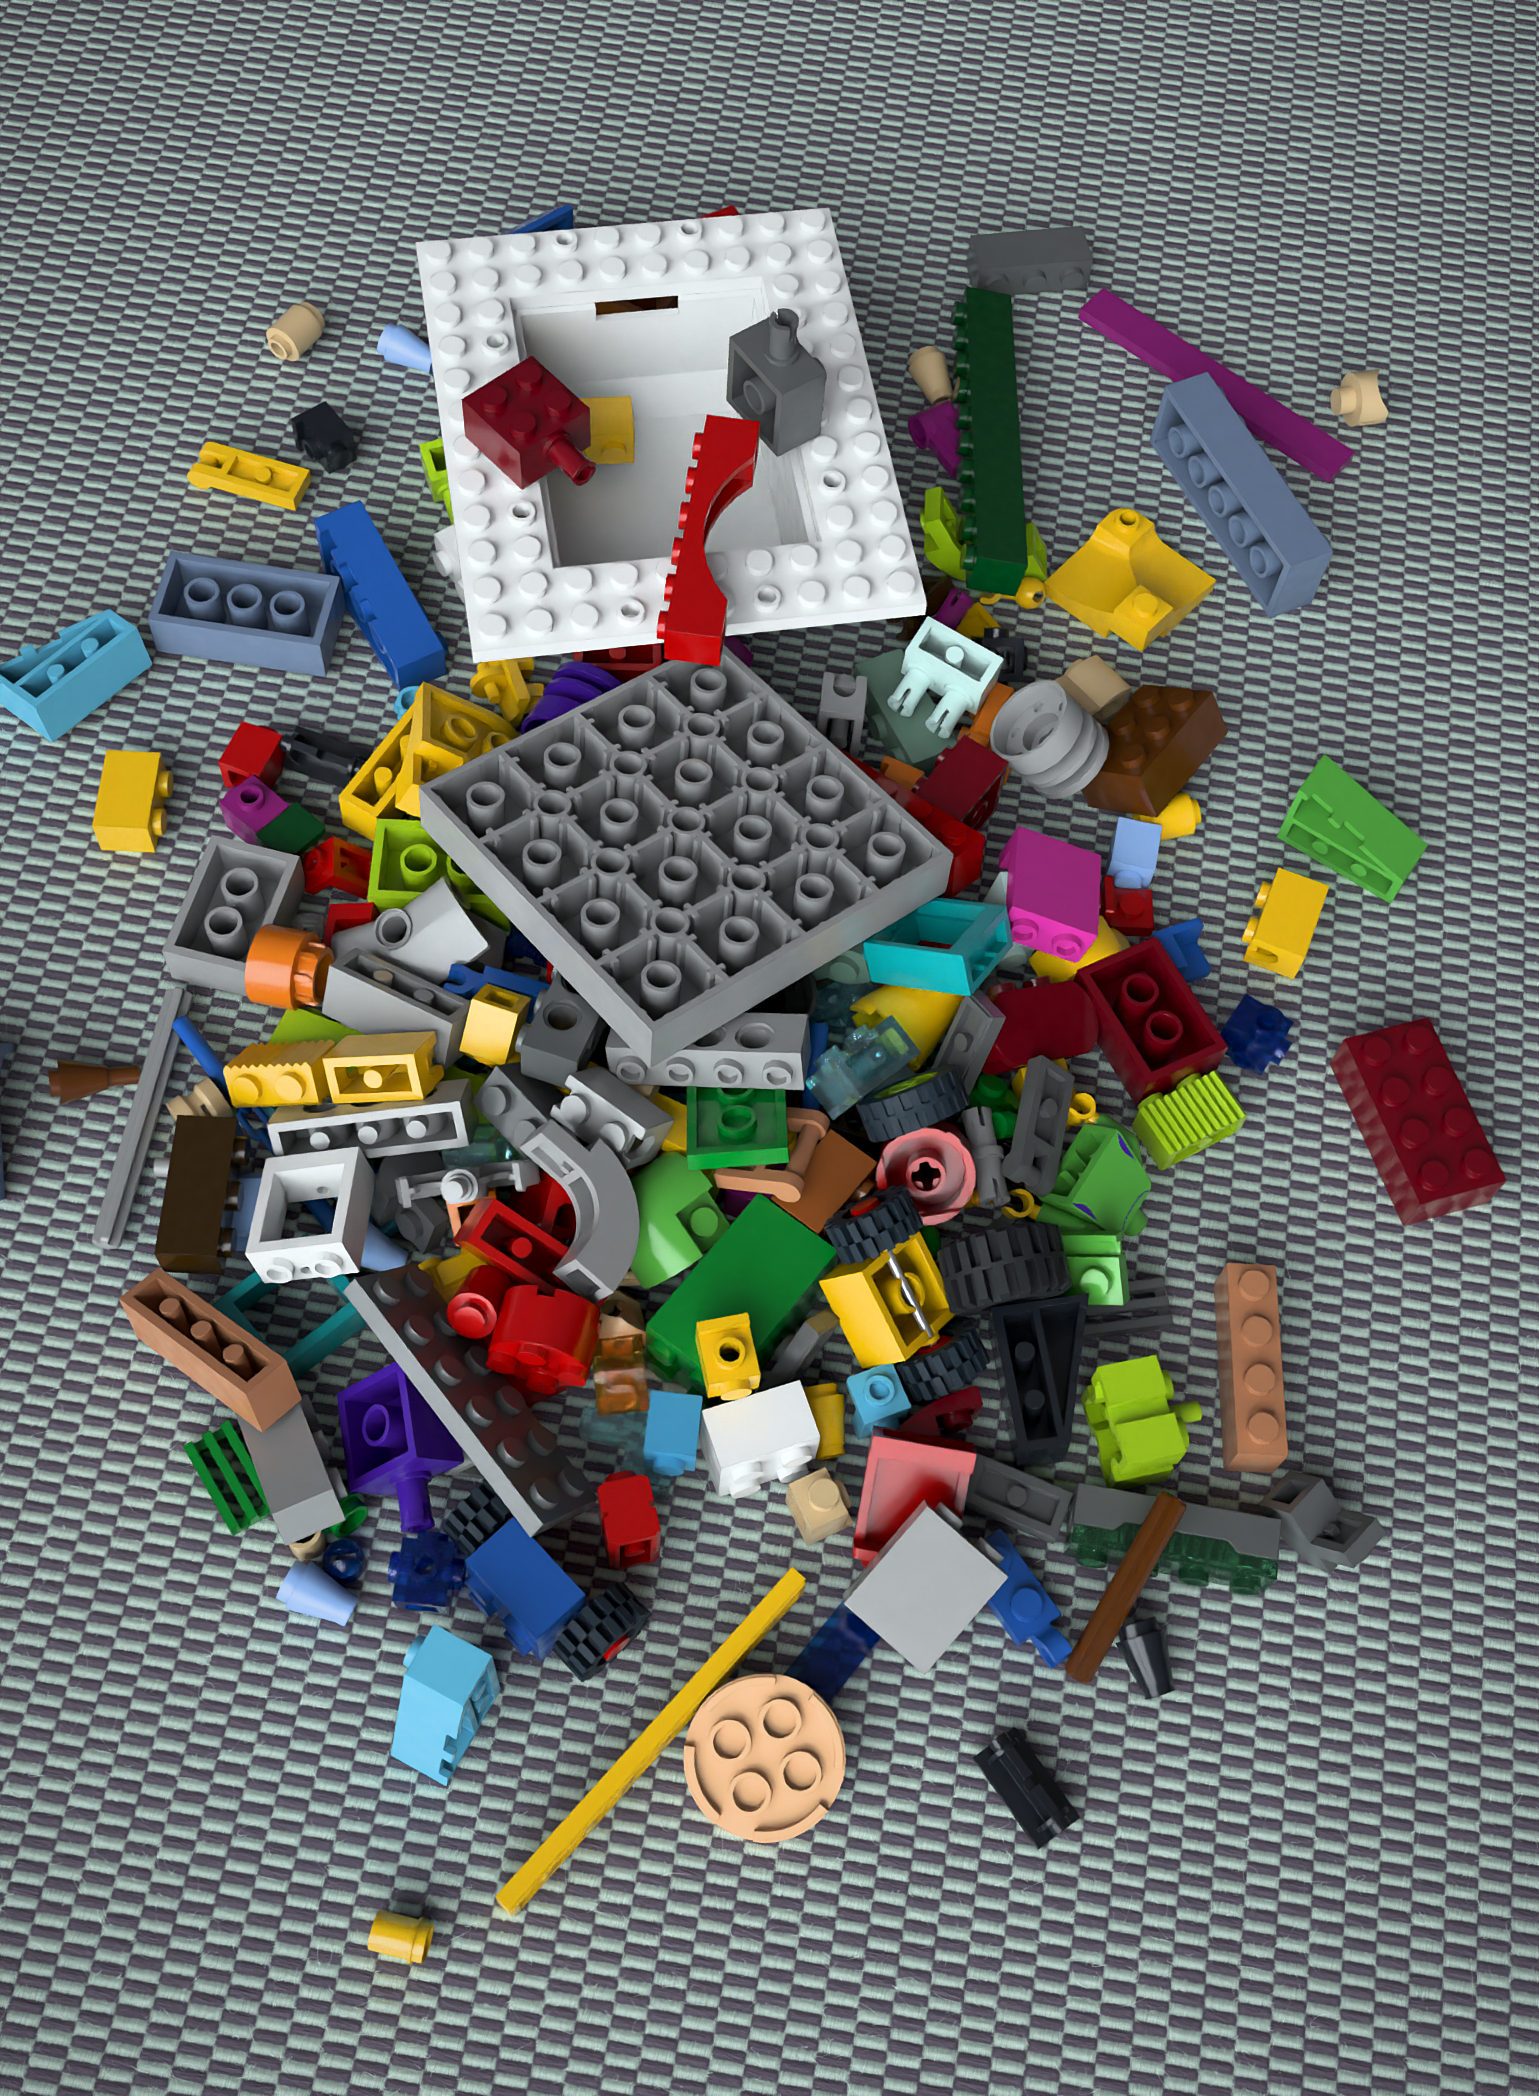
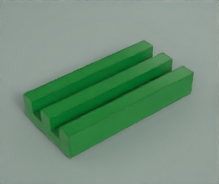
(211, 1442)

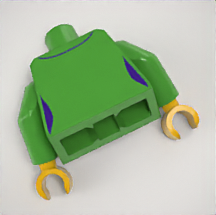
(1096, 1181)

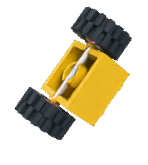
(896, 1299)

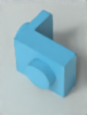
(877, 1399)

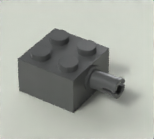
(776, 382)

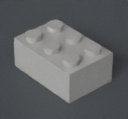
(224, 908)

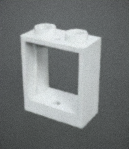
(310, 1177)

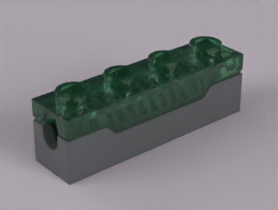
(1204, 1548)

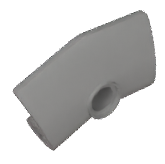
(435, 936)

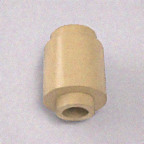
(295, 331)

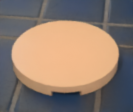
(764, 1757)

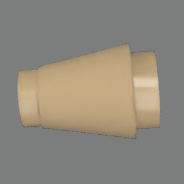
(931, 374)

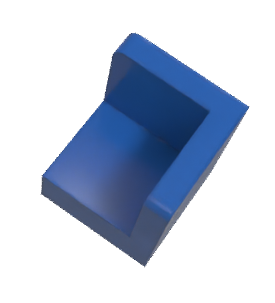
(1183, 949)

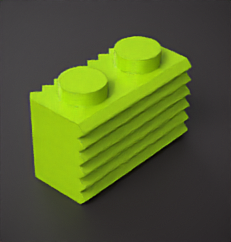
(1187, 1119)

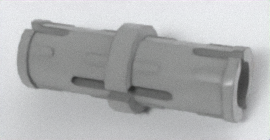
(987, 1156)

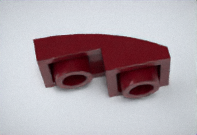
(950, 1412)

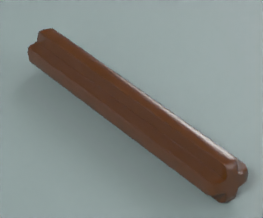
(1125, 1587)

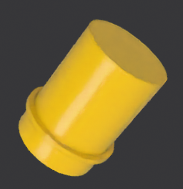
(401, 1936)

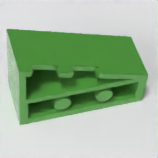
(1351, 832)

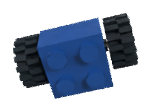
(533, 1593)

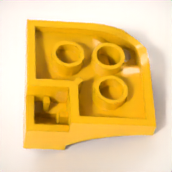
(1128, 581)
(443, 737)

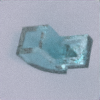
(627, 1434)

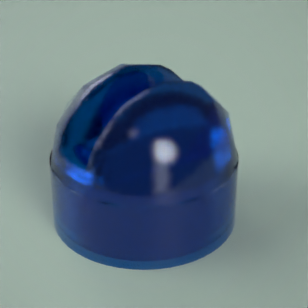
(344, 1570)

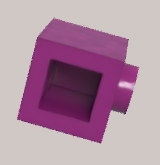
(250, 808)

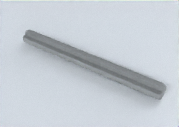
(141, 1122)

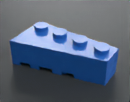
(380, 597)

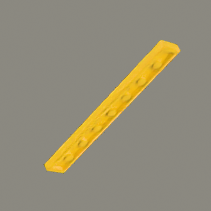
(650, 1744)

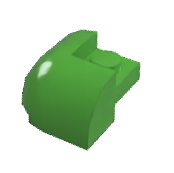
(674, 1218)

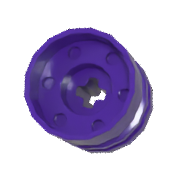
(569, 688)

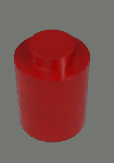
(478, 1301)

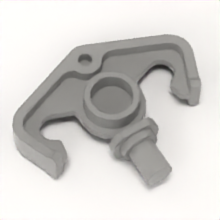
(467, 1182)

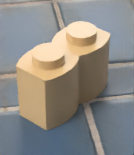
(1095, 687)

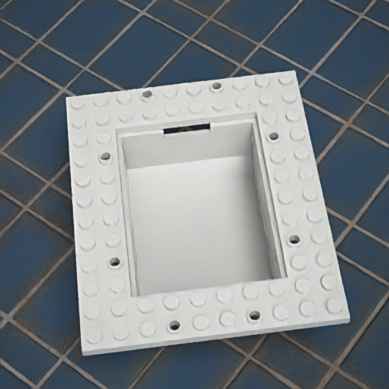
(598, 554)

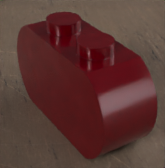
(1041, 1020)

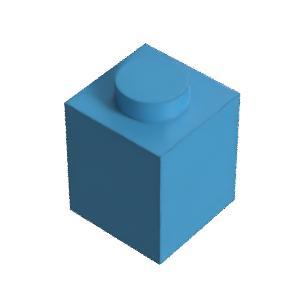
(672, 1432)

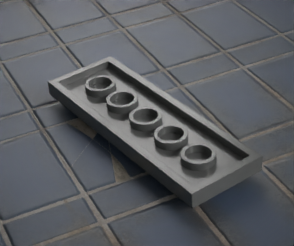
(472, 1400)

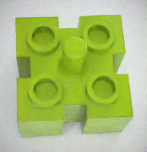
(1133, 1423)

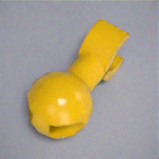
(1024, 597)

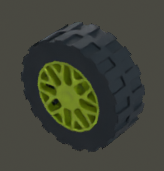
(913, 1103)

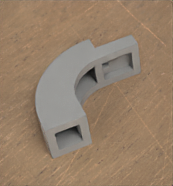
(602, 1205)

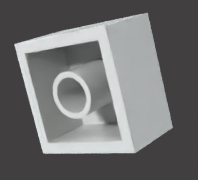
(759, 1440)

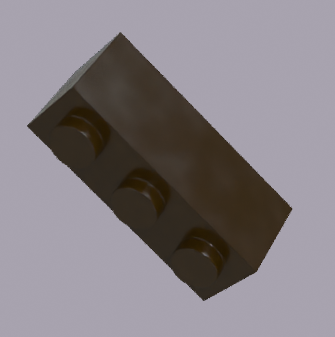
(202, 1195)

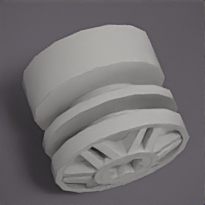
(1049, 739)

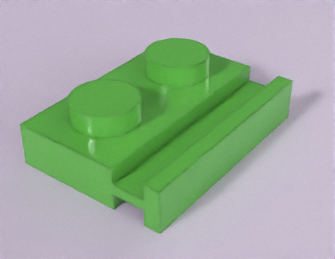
(1097, 1266)

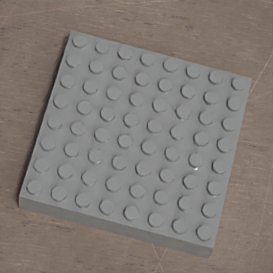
(683, 848)

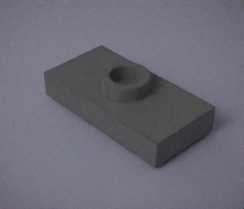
(800, 1349)

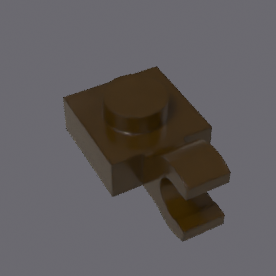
(936, 592)

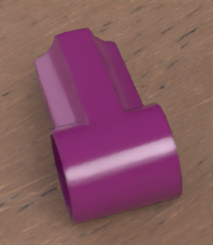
(936, 430)

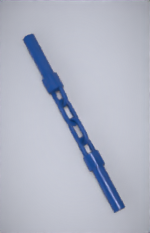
(214, 1068)

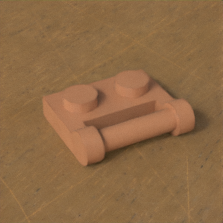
(785, 1184)

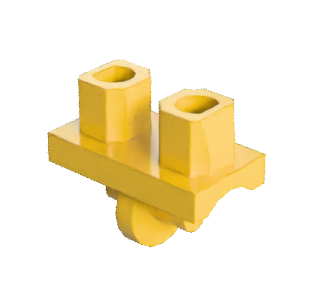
(504, 684)

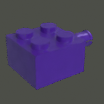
(395, 1443)

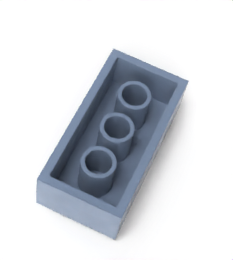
(247, 613)

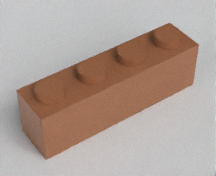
(211, 1349)
(1250, 1368)

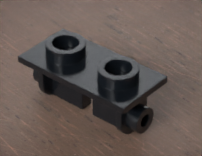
(322, 757)
(1026, 1787)

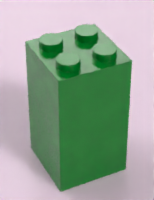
(758, 1267)

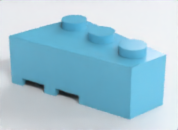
(74, 674)
(442, 1702)

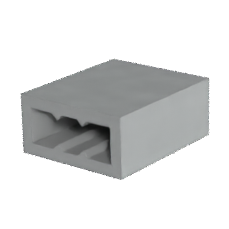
(926, 1584)

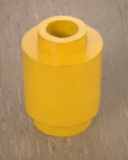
(1177, 818)

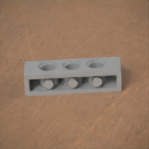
(742, 1053)
(379, 1128)

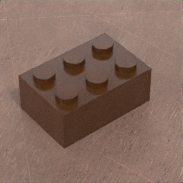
(1155, 749)

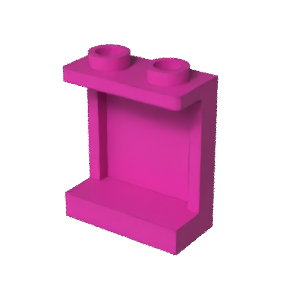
(1051, 894)

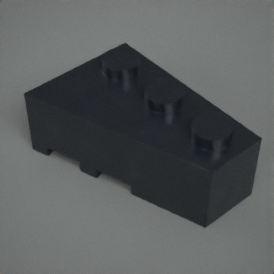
(1037, 1373)

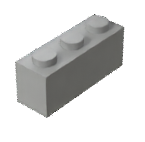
(385, 1000)
(293, 1473)

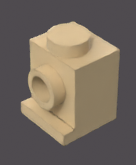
(818, 1505)

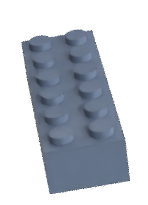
(1240, 495)

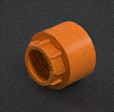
(287, 968)

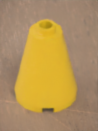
(920, 1013)

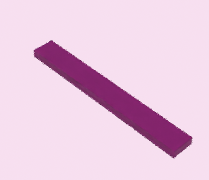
(1181, 360)

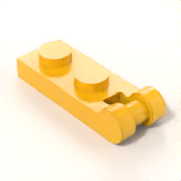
(250, 475)

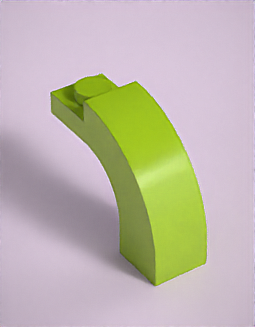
(944, 548)

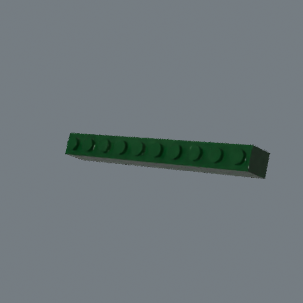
(988, 443)

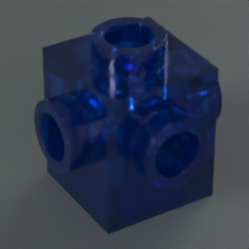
(1256, 1035)
(432, 1591)

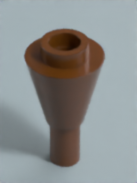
(81, 1079)

